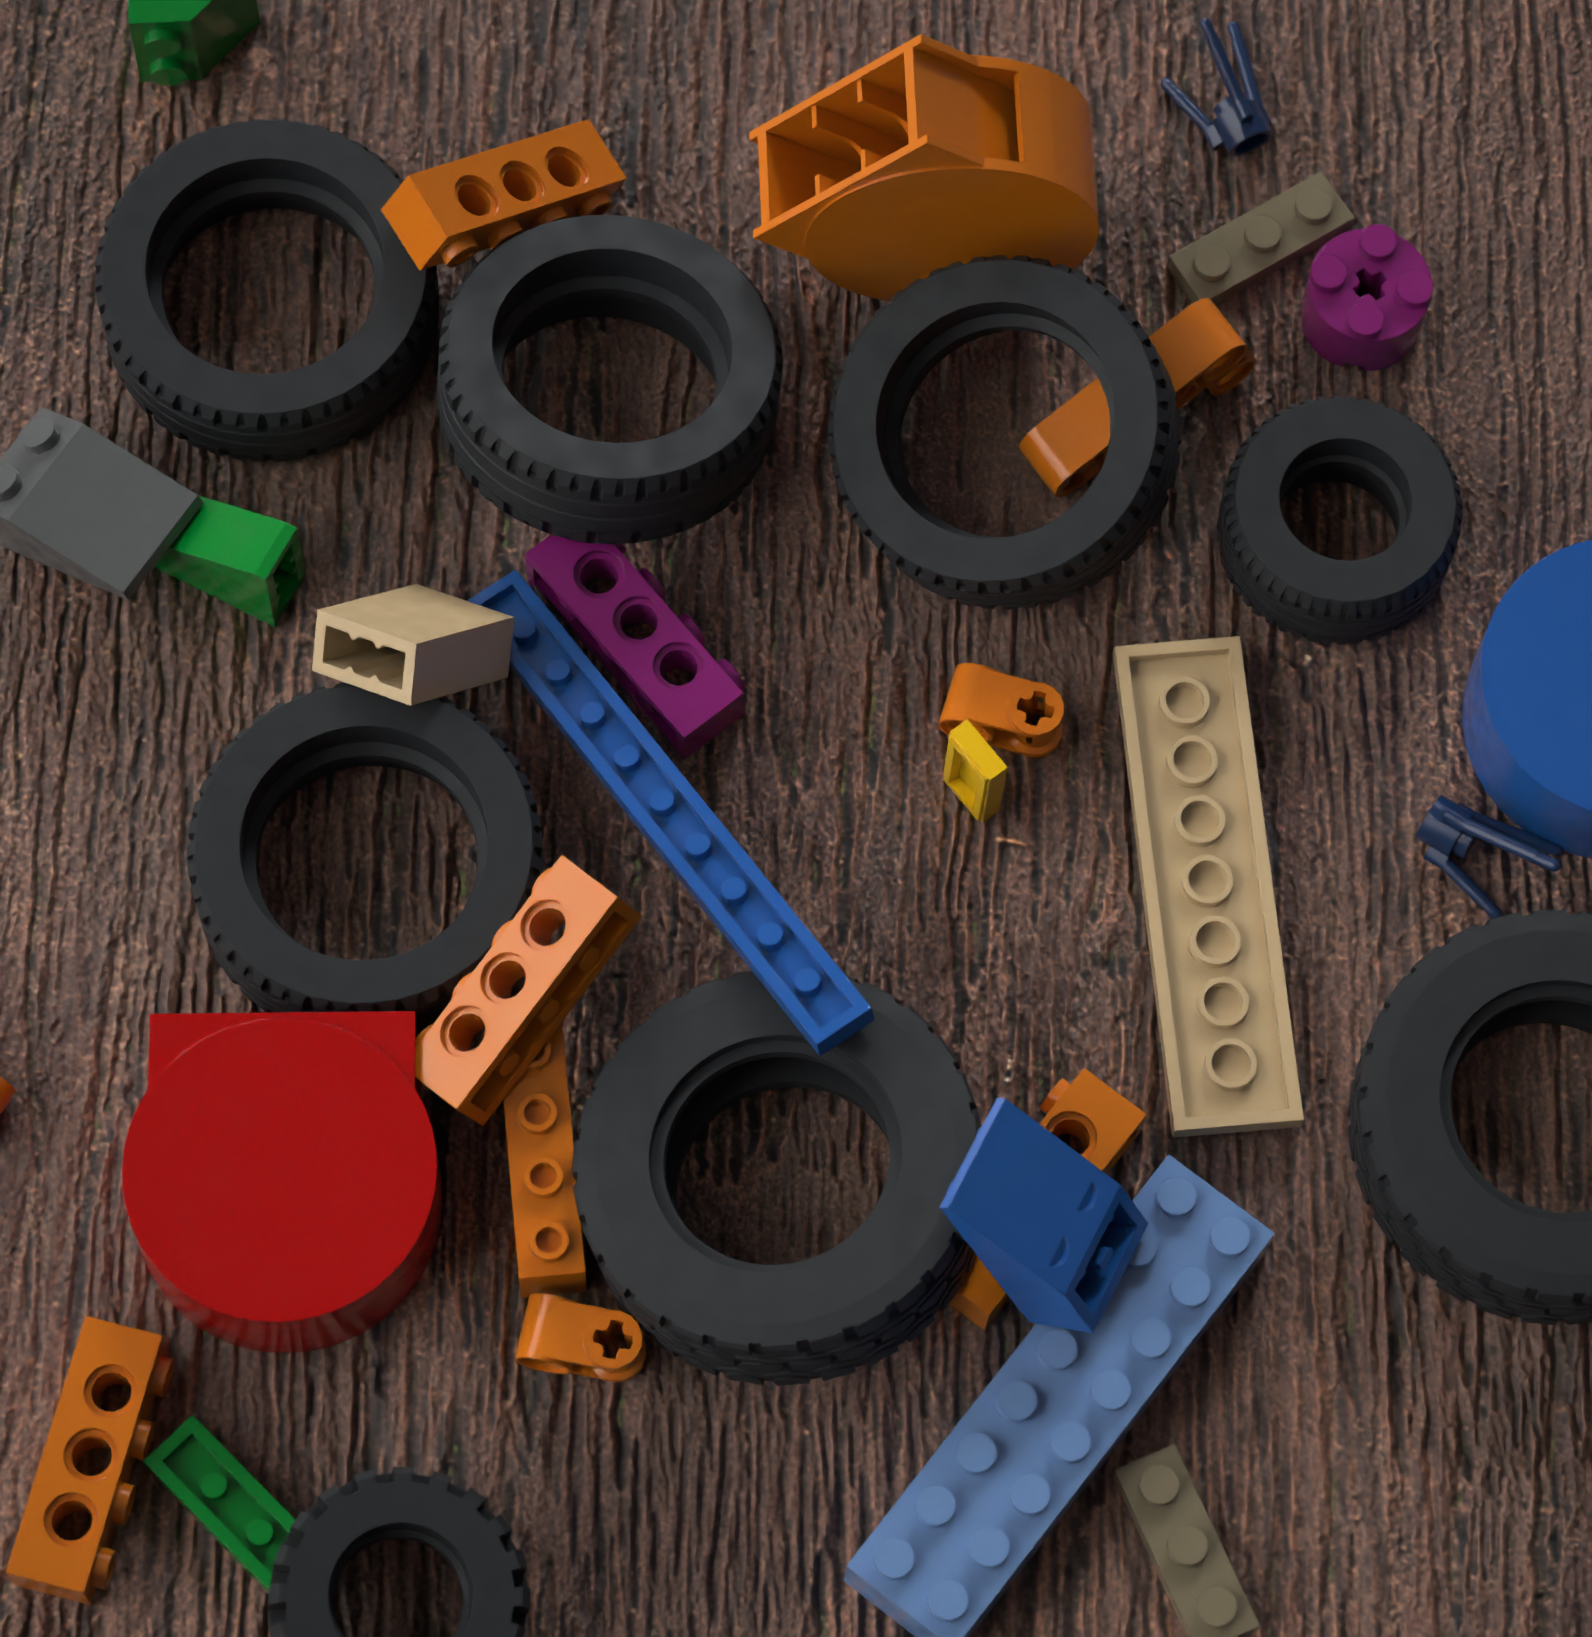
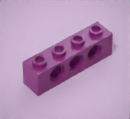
(682, 713)

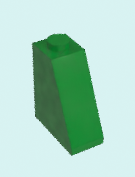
(238, 559)

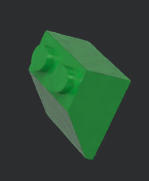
(187, 37)

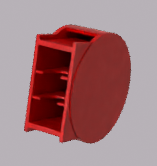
(283, 1173)

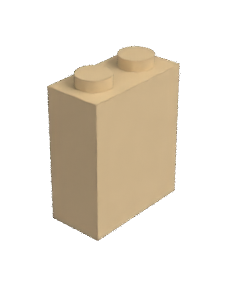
(412, 644)

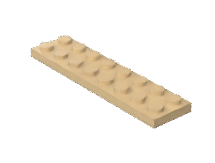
(1207, 888)

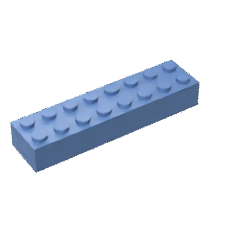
(1056, 1416)

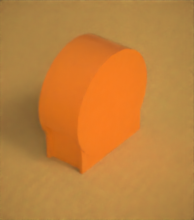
(929, 167)

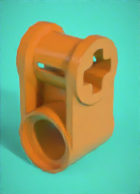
(1002, 707)
(568, 1337)

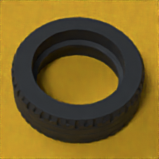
(238, 172)
(624, 272)
(920, 331)
(328, 734)

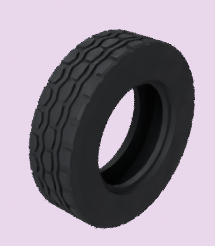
(1404, 1131)
(801, 1315)

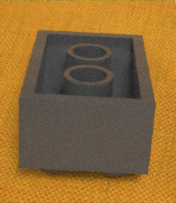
(88, 504)

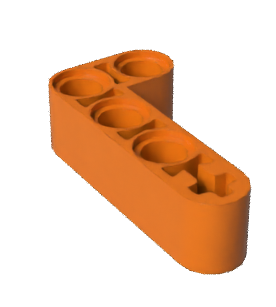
(1198, 353)

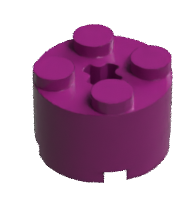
(1366, 298)

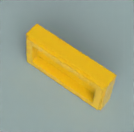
(974, 771)

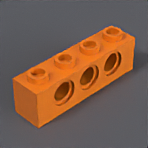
(502, 192)
(554, 982)
(1104, 1125)
(542, 1178)
(102, 1357)

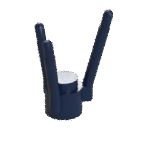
(1241, 117)
(1455, 829)

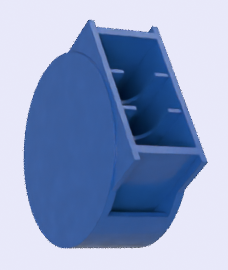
(1533, 701)

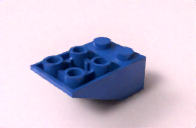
(1043, 1220)

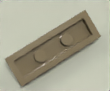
(1261, 241)
(1184, 1546)

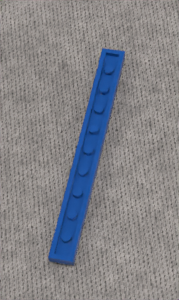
(677, 821)

